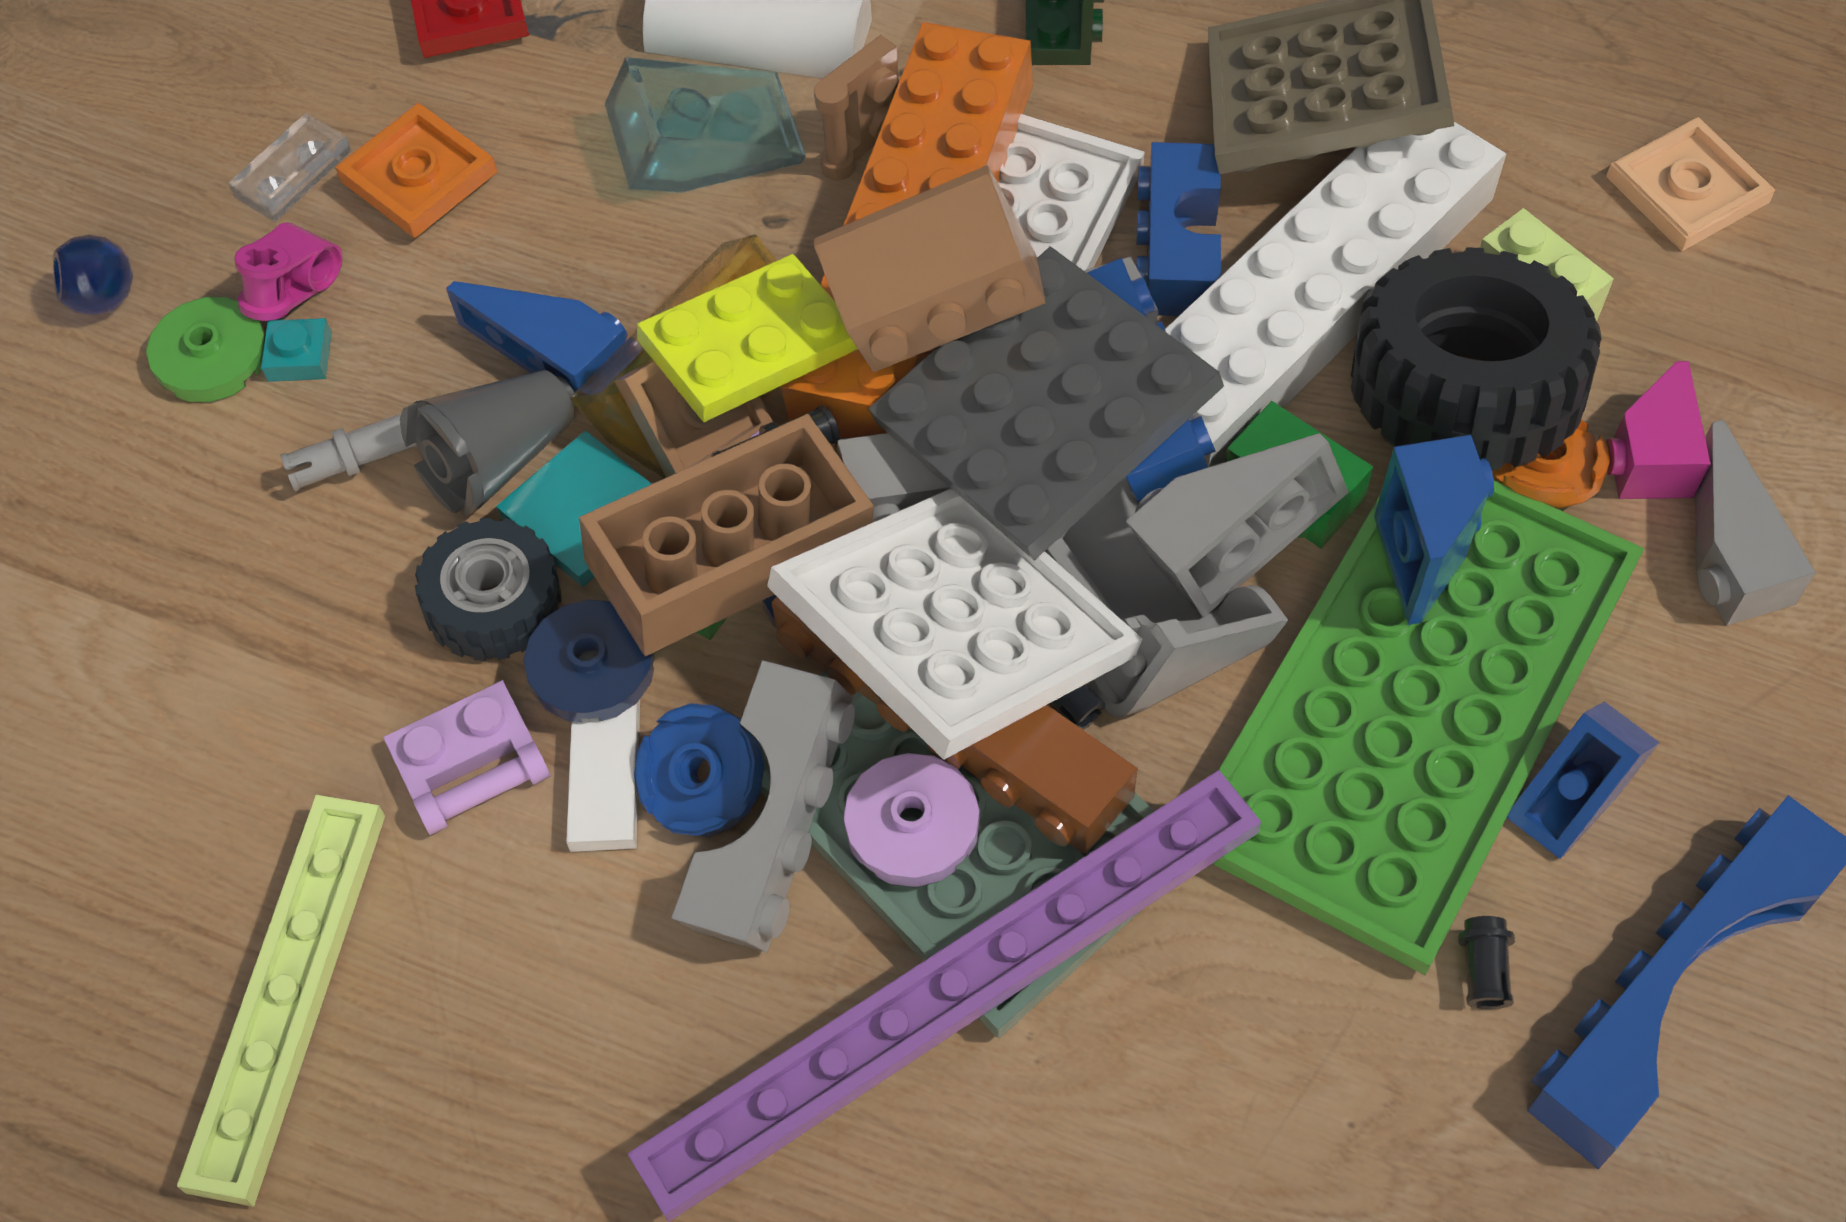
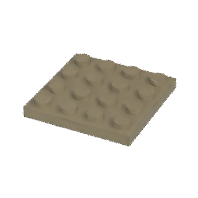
(1325, 80)

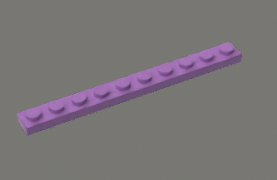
(941, 996)

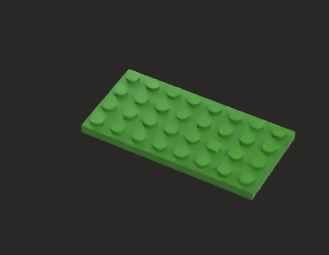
(1405, 745)

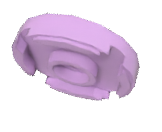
(919, 849)

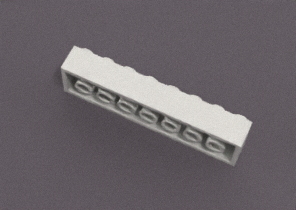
(1305, 281)

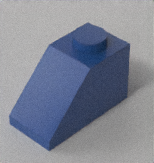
(1582, 778)

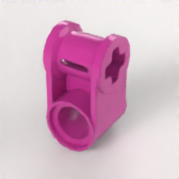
(284, 271)

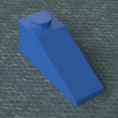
(539, 329)

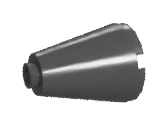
(485, 435)

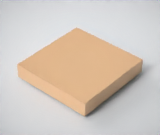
(1690, 183)

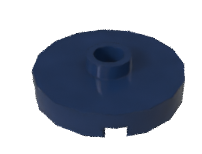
(592, 687)

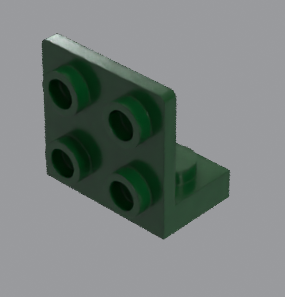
(1063, 30)

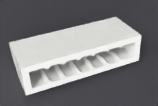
(759, 34)

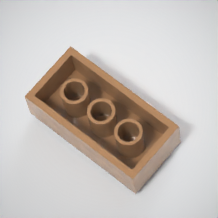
(713, 531)

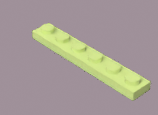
(282, 1003)

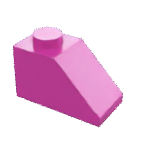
(1661, 441)

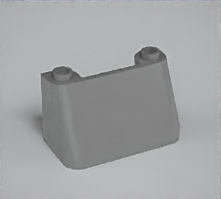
(1176, 641)

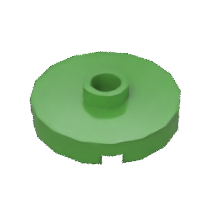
(205, 349)

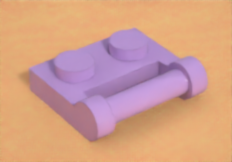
(459, 742)

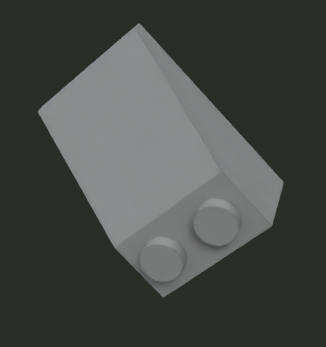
(1234, 517)

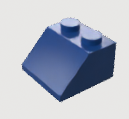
(1430, 516)

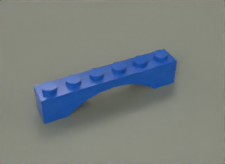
(1613, 1073)

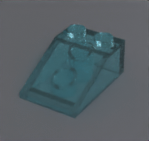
(699, 124)

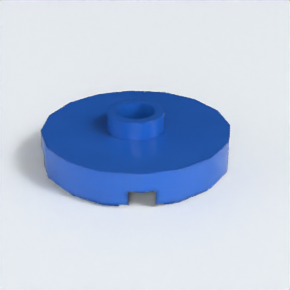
(670, 762)

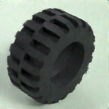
(1486, 307)

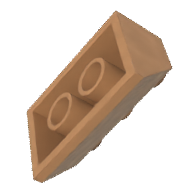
(930, 269)

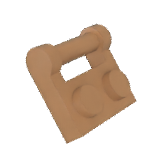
(855, 105)

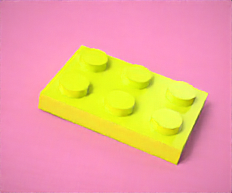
(746, 337)

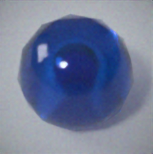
(91, 274)

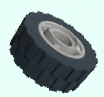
(479, 558)

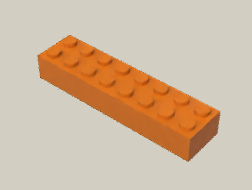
(946, 119)

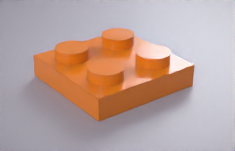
(416, 170)

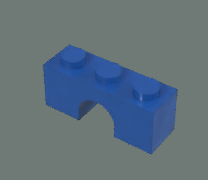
(1180, 193)

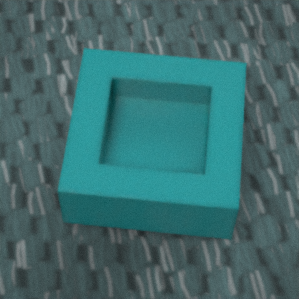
(296, 350)

